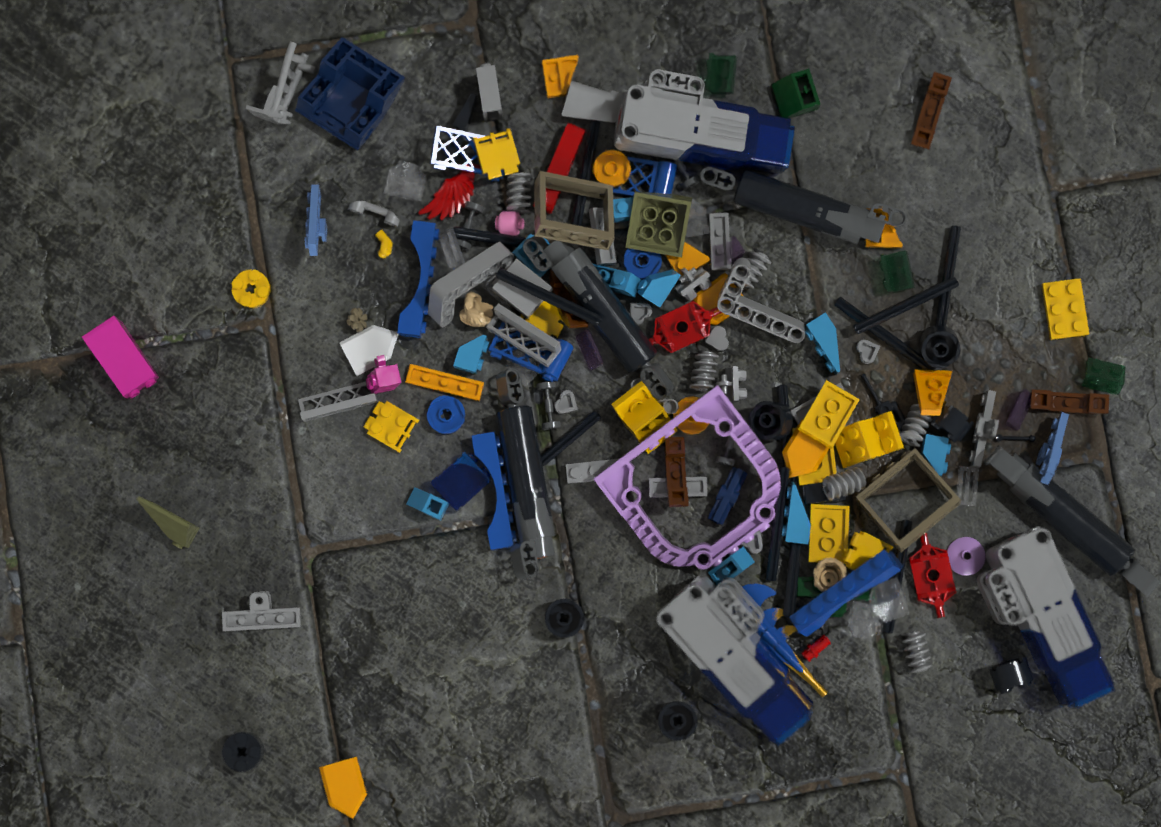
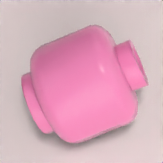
(509, 223)

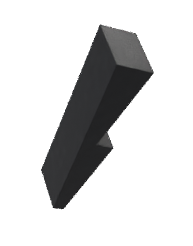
(461, 124)

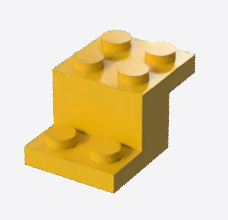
(641, 413)
(868, 440)

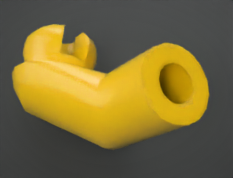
(386, 244)

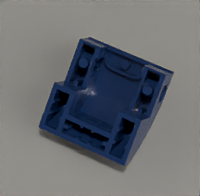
(350, 93)

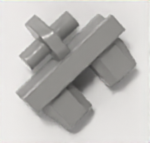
(691, 280)
(730, 383)

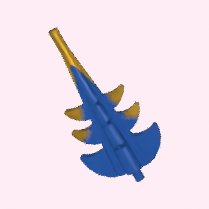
(777, 638)

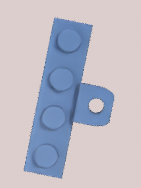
(314, 225)
(1051, 452)

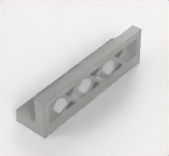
(525, 328)
(335, 408)

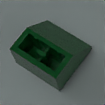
(796, 94)

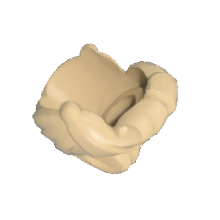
(476, 312)
(828, 569)

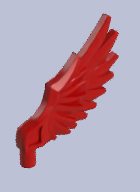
(451, 195)

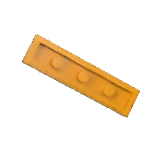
(444, 382)

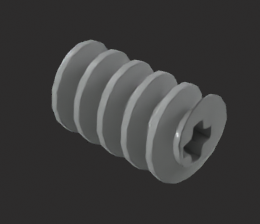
(517, 192)
(757, 261)
(704, 366)
(914, 426)
(843, 483)
(917, 651)

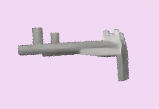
(276, 105)

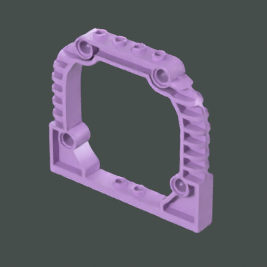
(618, 480)

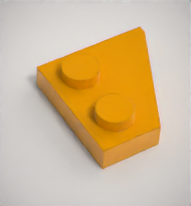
(888, 237)

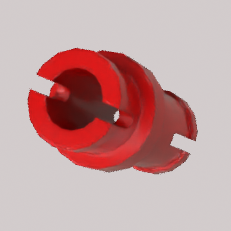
(814, 649)

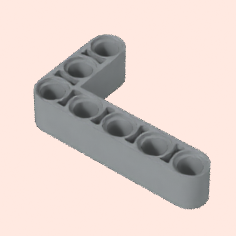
(463, 279)
(755, 308)

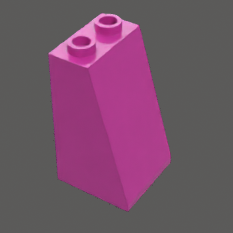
(121, 357)

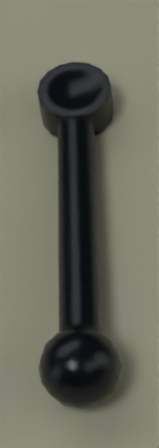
(999, 438)

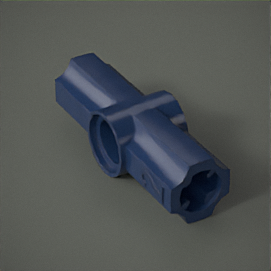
(727, 496)

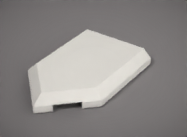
(366, 345)

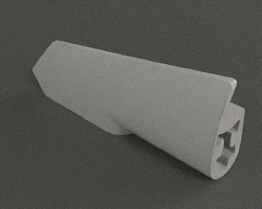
(591, 103)

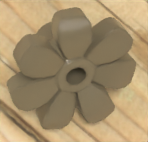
(357, 319)

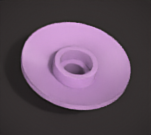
(956, 556)

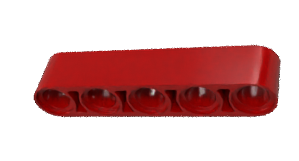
(563, 159)

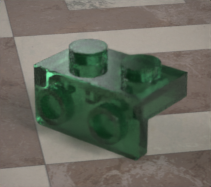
(720, 74)
(896, 272)
(1104, 376)

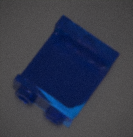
(461, 481)

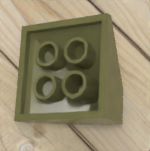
(658, 223)
(173, 526)

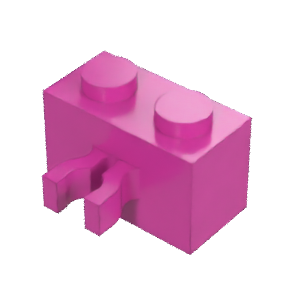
(383, 377)

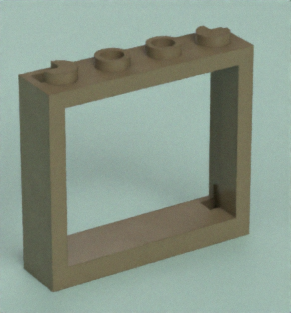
(568, 232)
(892, 470)

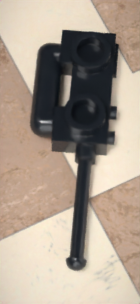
(886, 406)

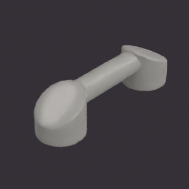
(359, 206)
(670, 405)

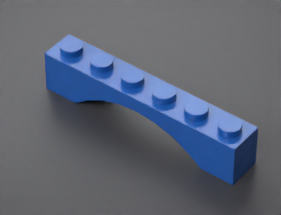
(412, 317)
(499, 531)
(869, 574)

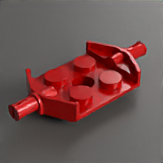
(698, 326)
(930, 591)

